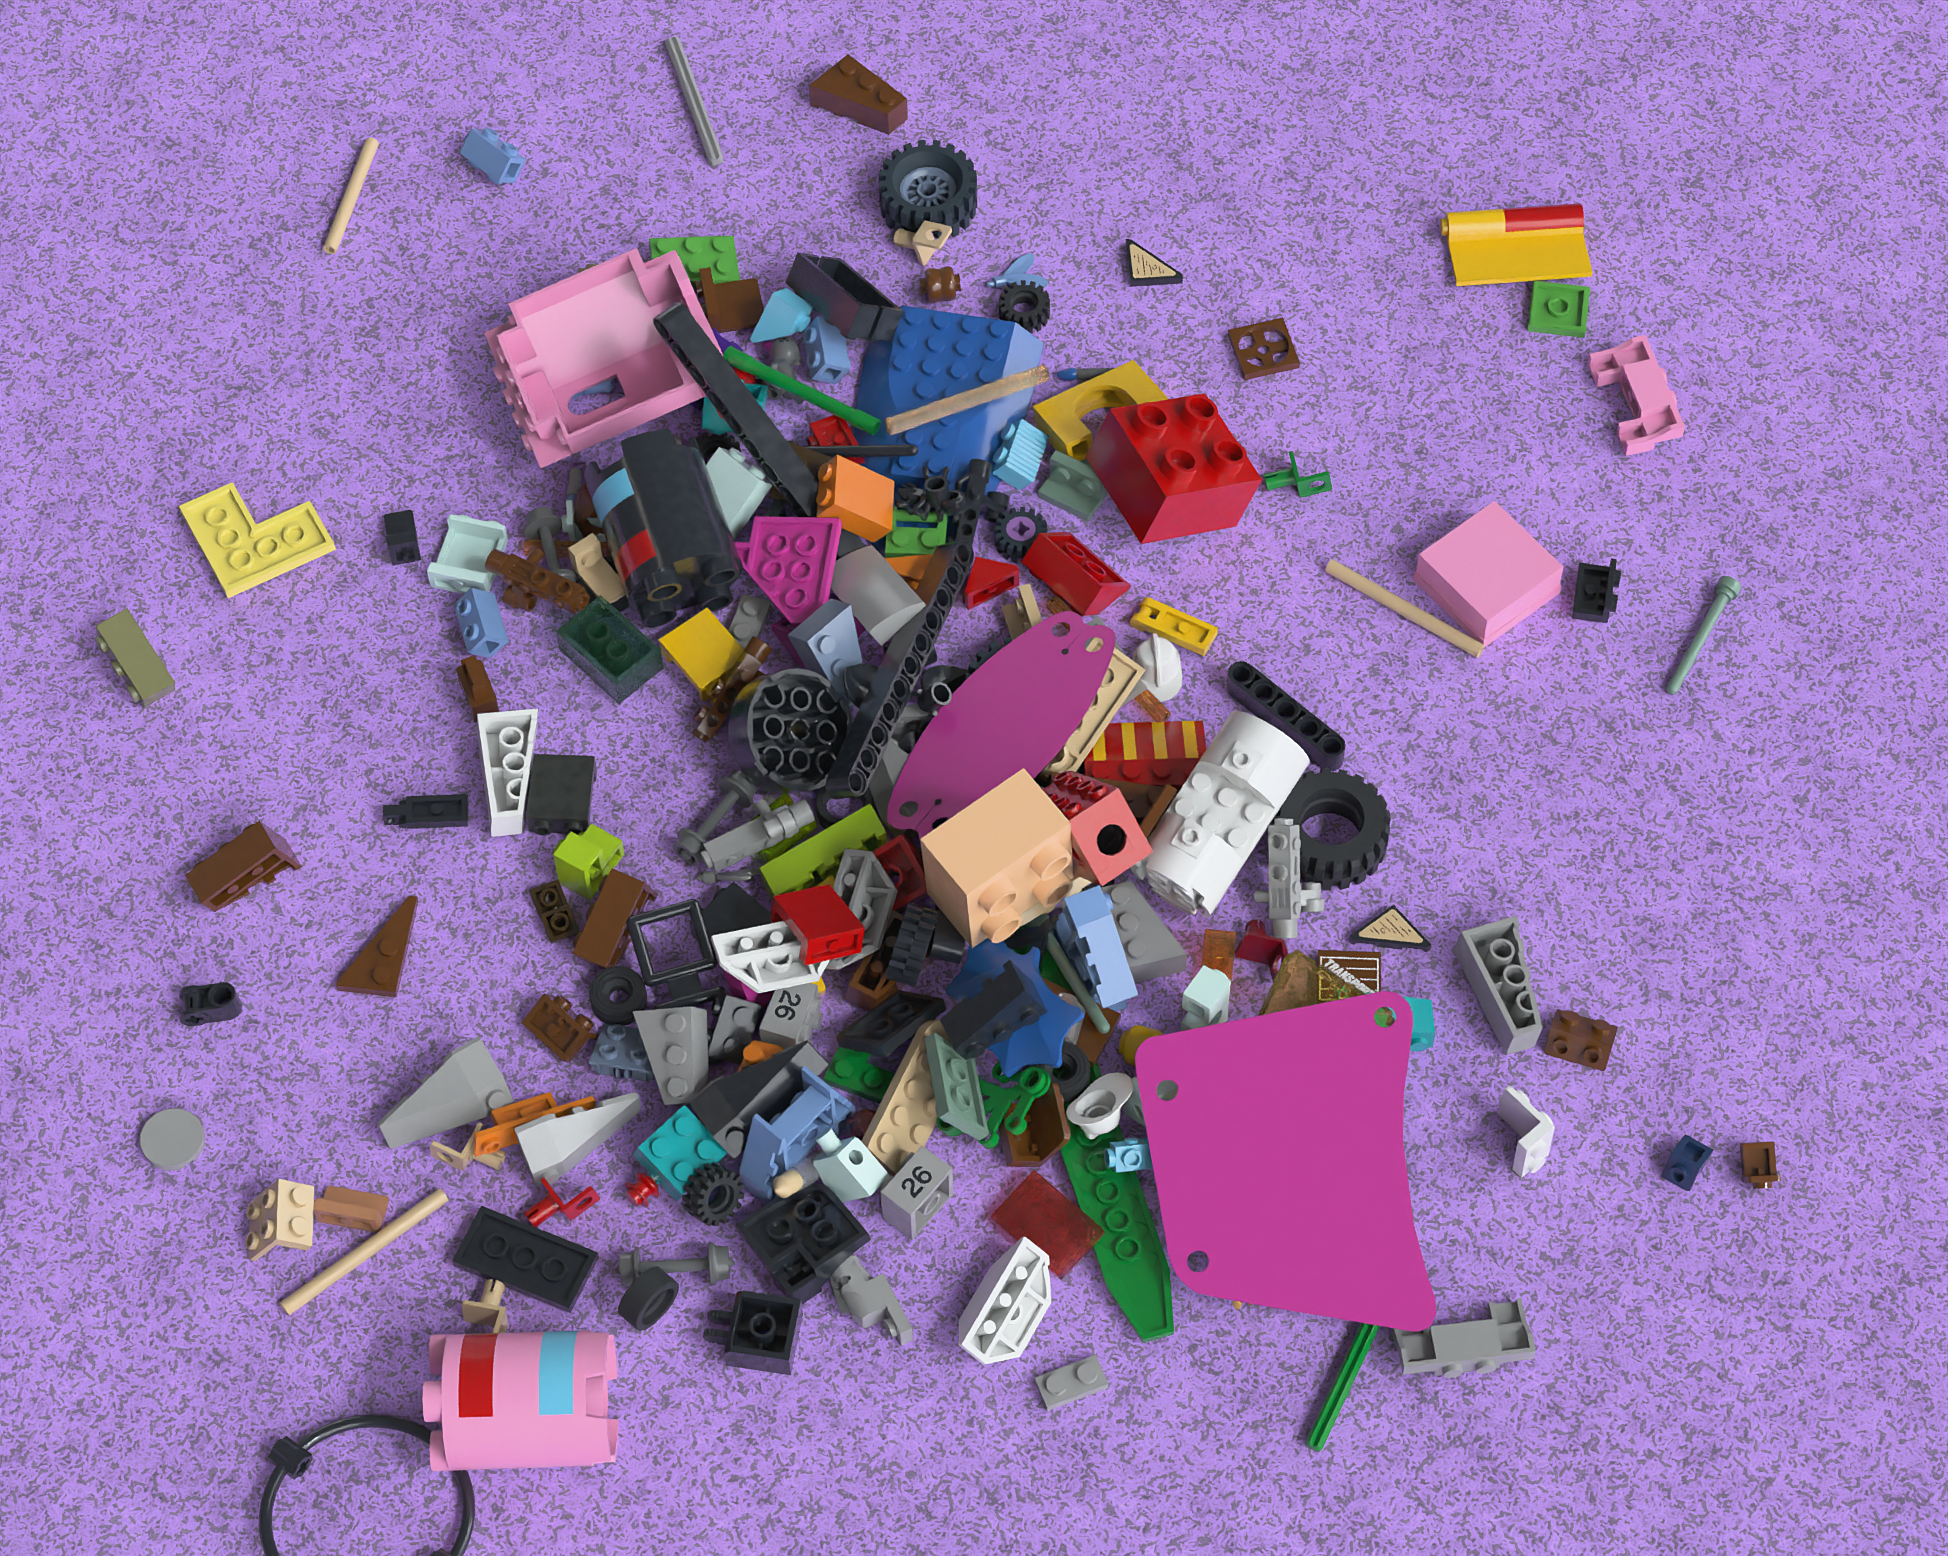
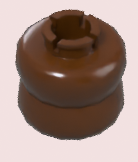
(940, 284)

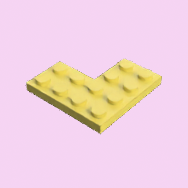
(249, 552)

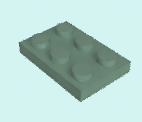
(956, 1088)

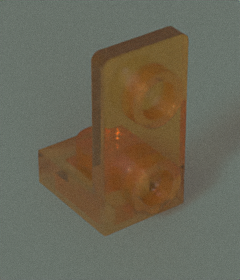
(1219, 951)

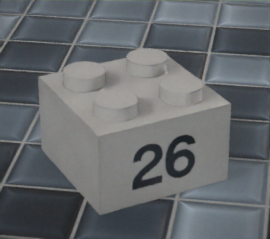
(792, 1016)
(916, 1192)

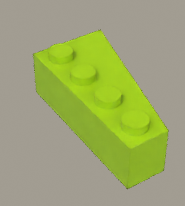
(822, 854)

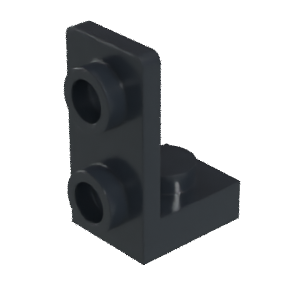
(402, 537)

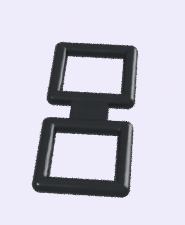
(684, 979)

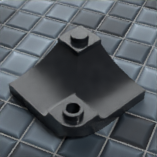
(803, 1240)

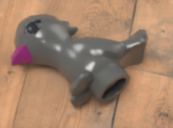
(784, 355)

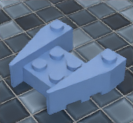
(1094, 947)
(791, 1135)

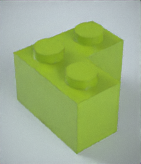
(586, 859)

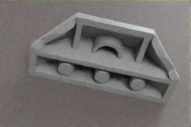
(870, 897)

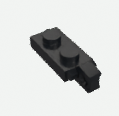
(428, 812)

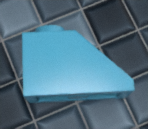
(783, 316)

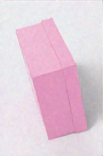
(1488, 574)

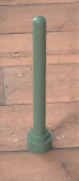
(1725, 591)
(1073, 978)

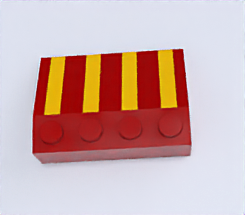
(1147, 752)

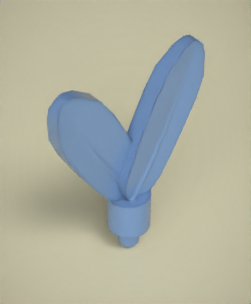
(1016, 273)

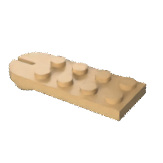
(1113, 691)
(907, 1108)

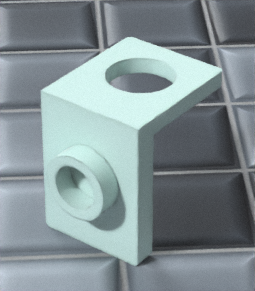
(569, 526)

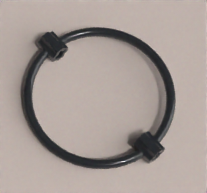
(294, 1460)

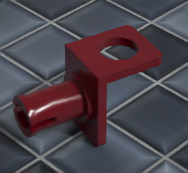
(1261, 948)

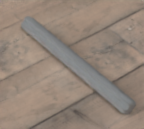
(694, 101)

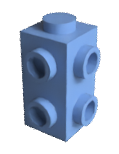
(492, 155)
(826, 351)
(480, 622)

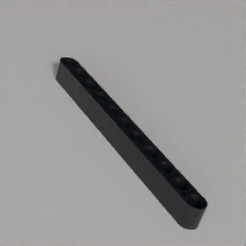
(744, 415)
(899, 672)

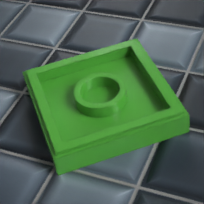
(1558, 309)

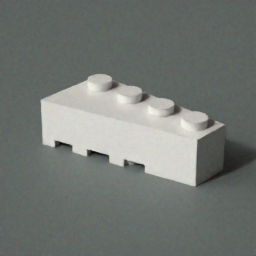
(506, 759)

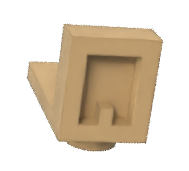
(594, 570)

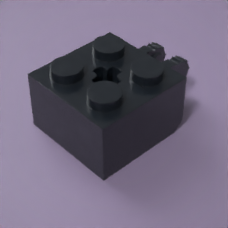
(744, 1341)

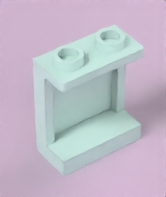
(465, 554)

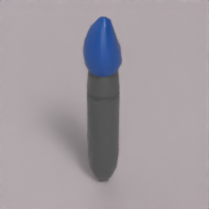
(1072, 374)

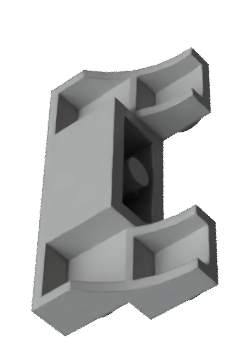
(1468, 1345)

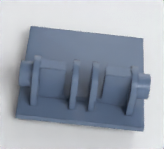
(621, 1049)

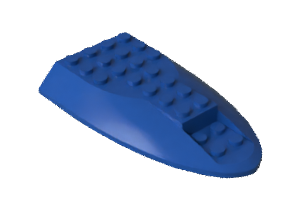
(932, 360)

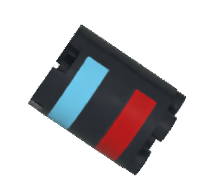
(664, 527)

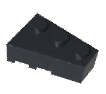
(993, 1013)

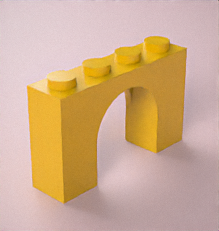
(1062, 414)

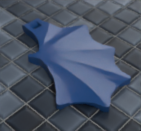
(1032, 1043)

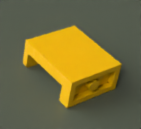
(701, 651)

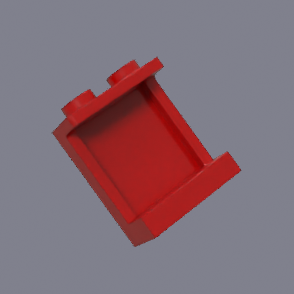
(820, 923)

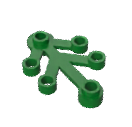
(1030, 1085)

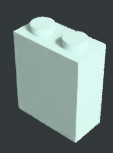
(737, 487)

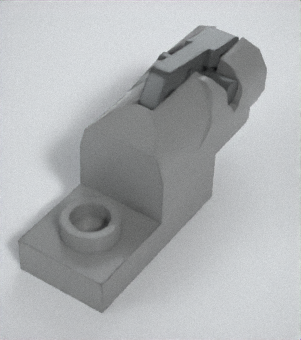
(869, 1299)

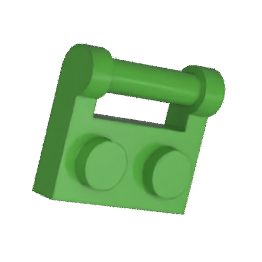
(911, 540)

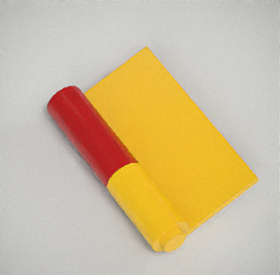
(1517, 244)

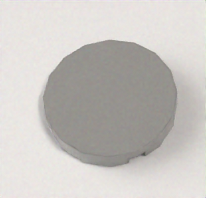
(172, 1139)

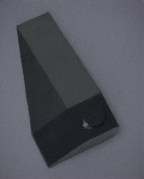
(761, 1089)

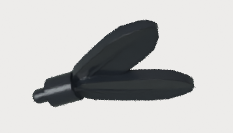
(1033, 936)

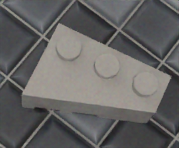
(1143, 935)
(676, 1050)

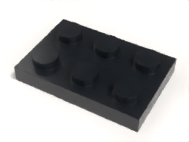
(890, 1023)

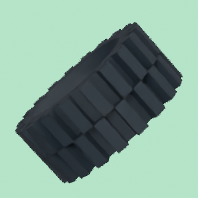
(928, 186)

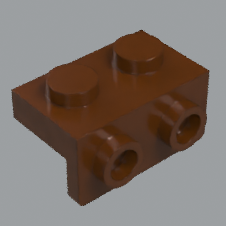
(1580, 1039)

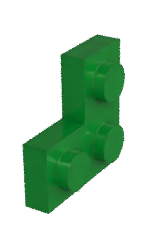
(853, 1074)

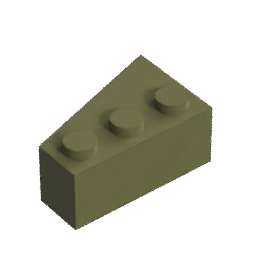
(134, 658)

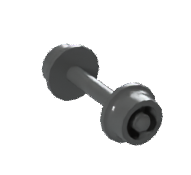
(544, 525)
(737, 790)
(717, 1263)

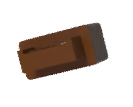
(476, 687)

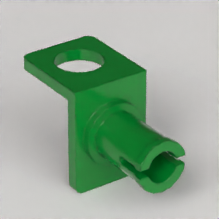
(1291, 476)

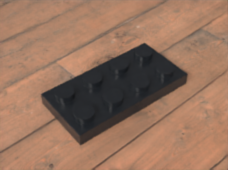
(525, 1259)

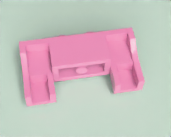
(1645, 391)

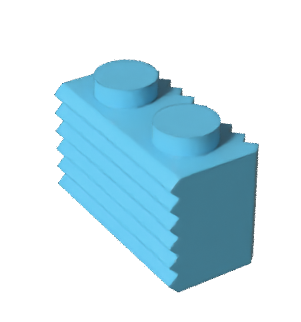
(1019, 454)

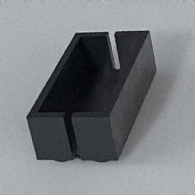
(844, 297)

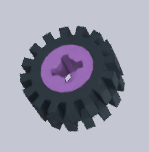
(1007, 536)

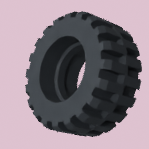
(1349, 798)

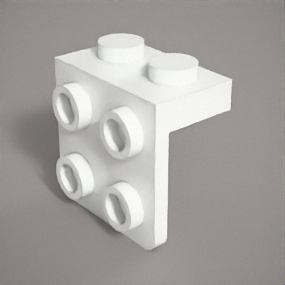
(1533, 1127)

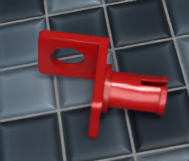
(552, 1203)

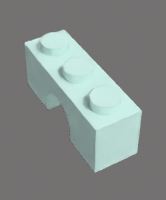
(1206, 999)

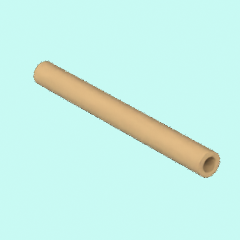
(350, 196)

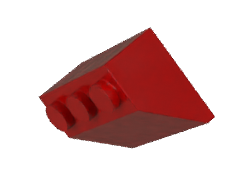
(1074, 572)

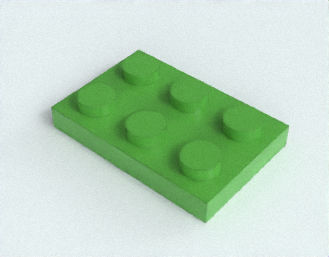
(700, 253)

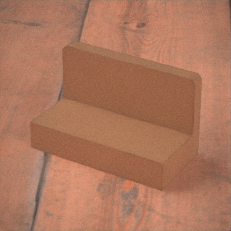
(351, 1209)

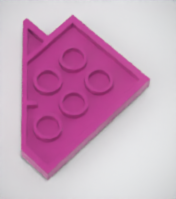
(792, 562)

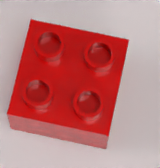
(1173, 468)

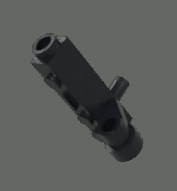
(992, 505)

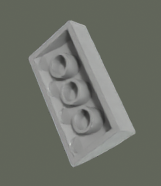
(875, 592)

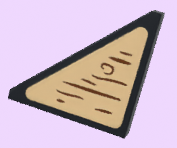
(1148, 269)
(1391, 931)

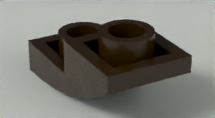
(554, 911)

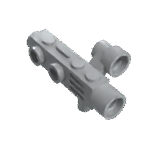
(756, 834)
(1285, 892)

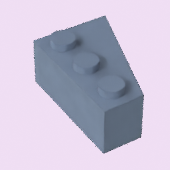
(829, 644)

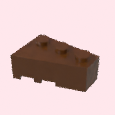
(860, 95)
(241, 865)
(606, 929)
(869, 982)

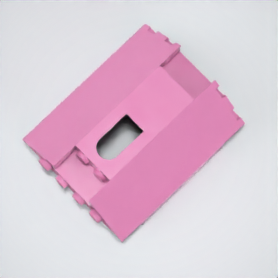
(585, 335)

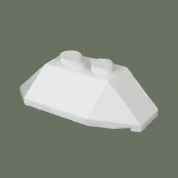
(765, 957)
(1007, 1305)

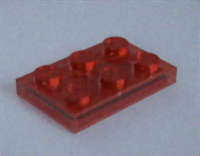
(1049, 1222)

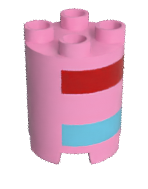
(520, 1400)

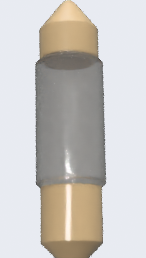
(797, 1176)

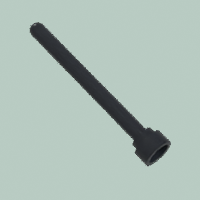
(865, 450)

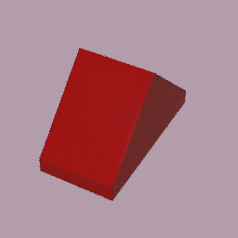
(989, 580)

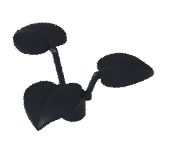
(937, 684)

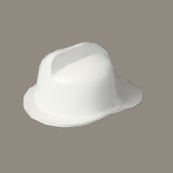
(1161, 667)
(1099, 1105)

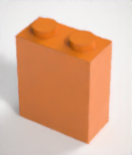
(856, 497)

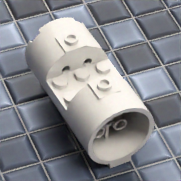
(1221, 813)

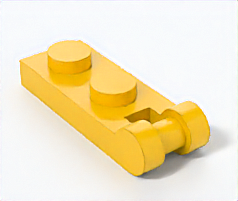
(1174, 626)

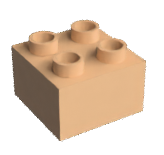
(999, 860)

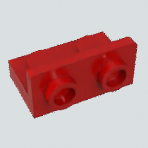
(832, 432)

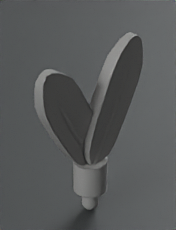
(740, 875)

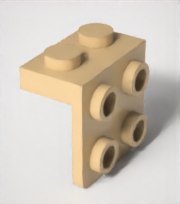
(280, 1217)

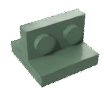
(1073, 486)

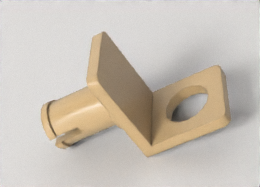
(923, 241)
(460, 1160)
(488, 1309)

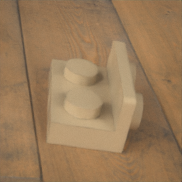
(1022, 613)

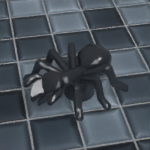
(935, 494)

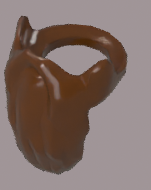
(583, 508)

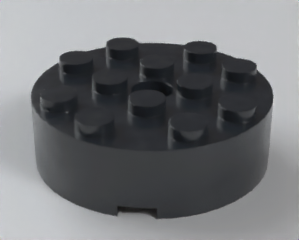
(788, 730)

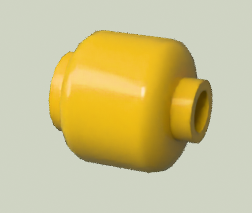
(1132, 1039)

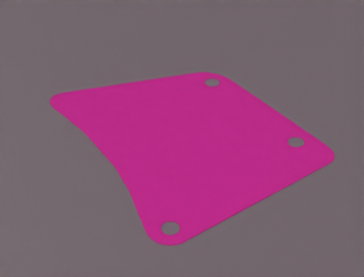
(1291, 1160)

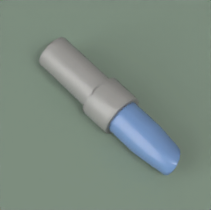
(574, 484)

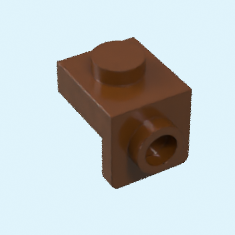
(1759, 1164)

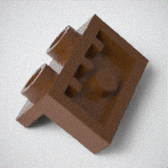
(559, 1026)

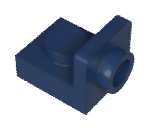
(1686, 1162)

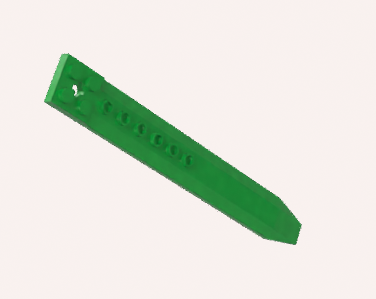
(1130, 1248)

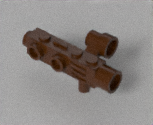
(529, 580)
(723, 693)

